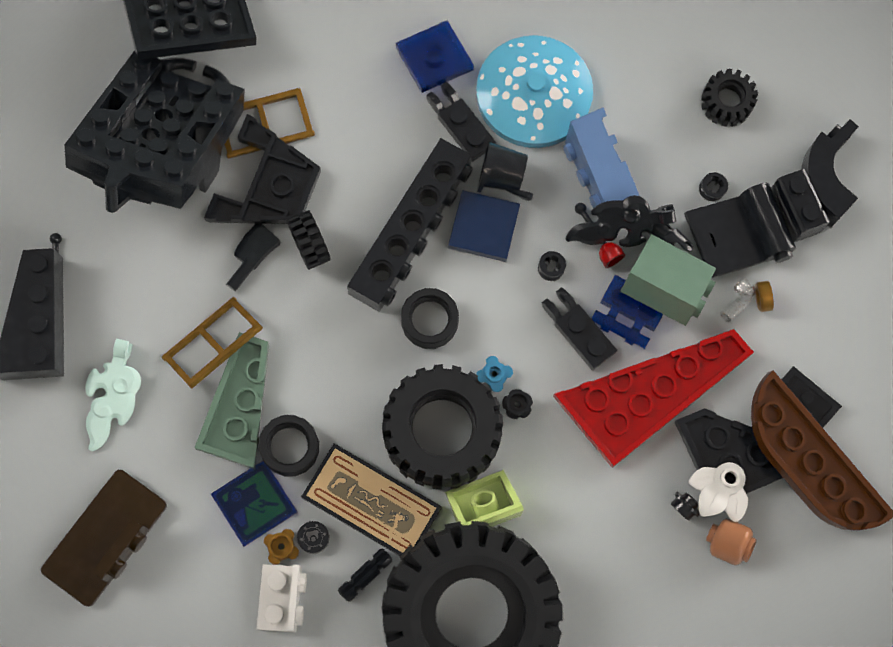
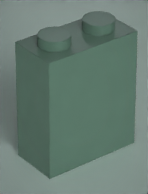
(670, 280)

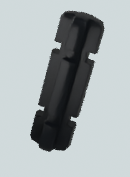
(365, 575)

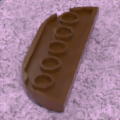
(812, 460)

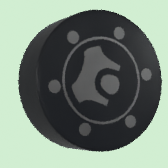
(313, 537)

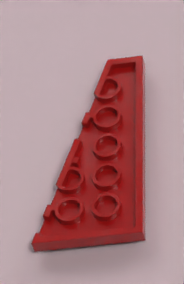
(641, 399)

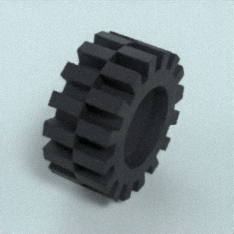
(735, 83)
(308, 239)

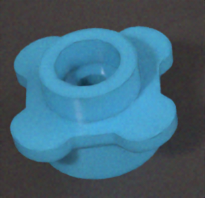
(485, 375)

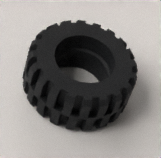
(450, 386)

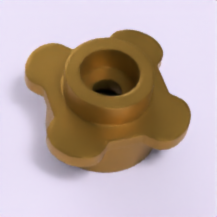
(273, 541)

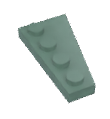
(236, 409)

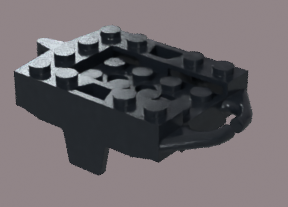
(162, 142)

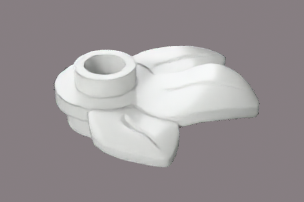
(718, 494)

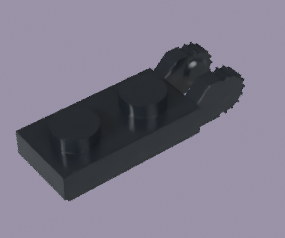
(461, 122)
(580, 330)

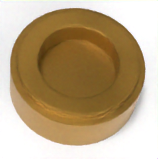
(764, 296)

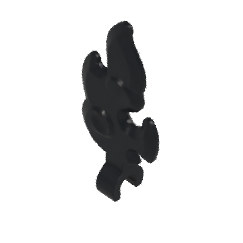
(631, 214)

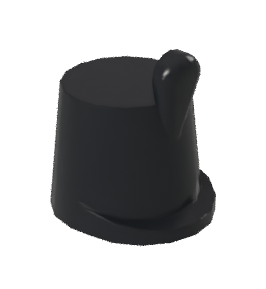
(504, 171)

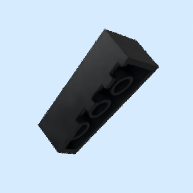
(34, 319)

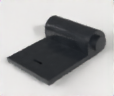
(743, 230)

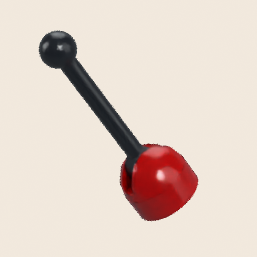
(610, 252)

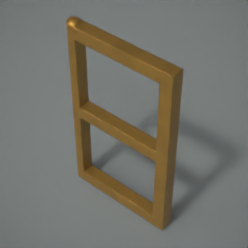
(267, 100)
(223, 354)

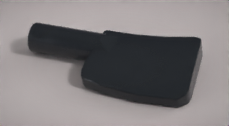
(252, 251)

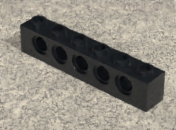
(443, 159)

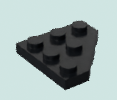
(718, 440)

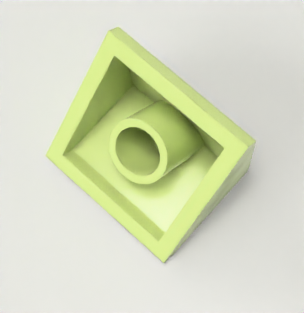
(485, 500)

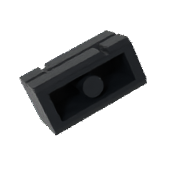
(799, 205)

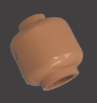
(731, 542)

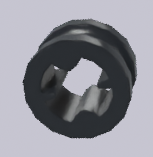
(708, 194)
(542, 266)

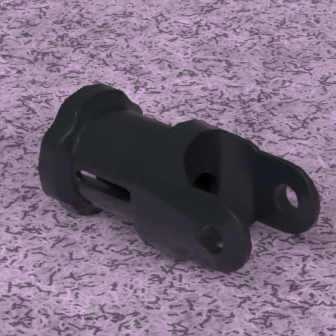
(670, 235)

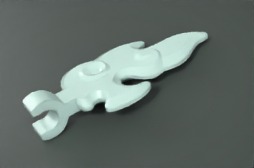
(119, 401)

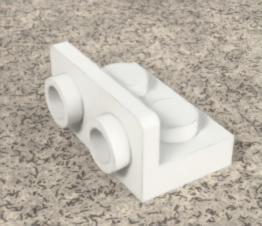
(280, 598)

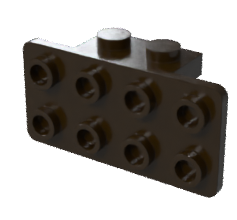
(104, 538)

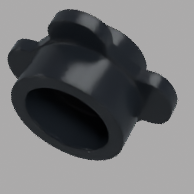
(685, 505)

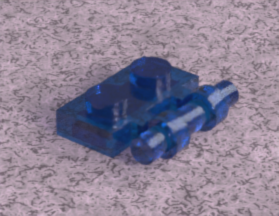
(630, 308)

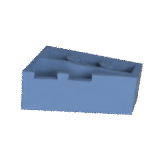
(597, 159)

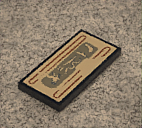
(370, 501)

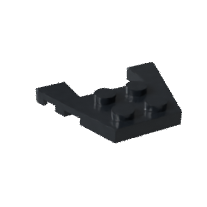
(279, 186)

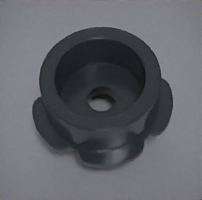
(517, 396)

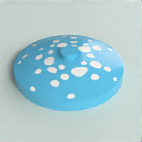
(533, 90)

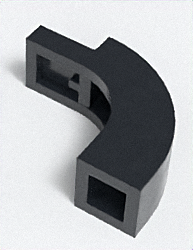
(820, 169)

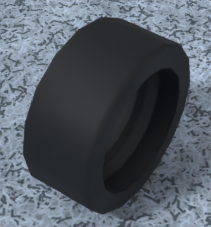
(429, 295)
(278, 424)

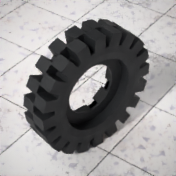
(471, 553)

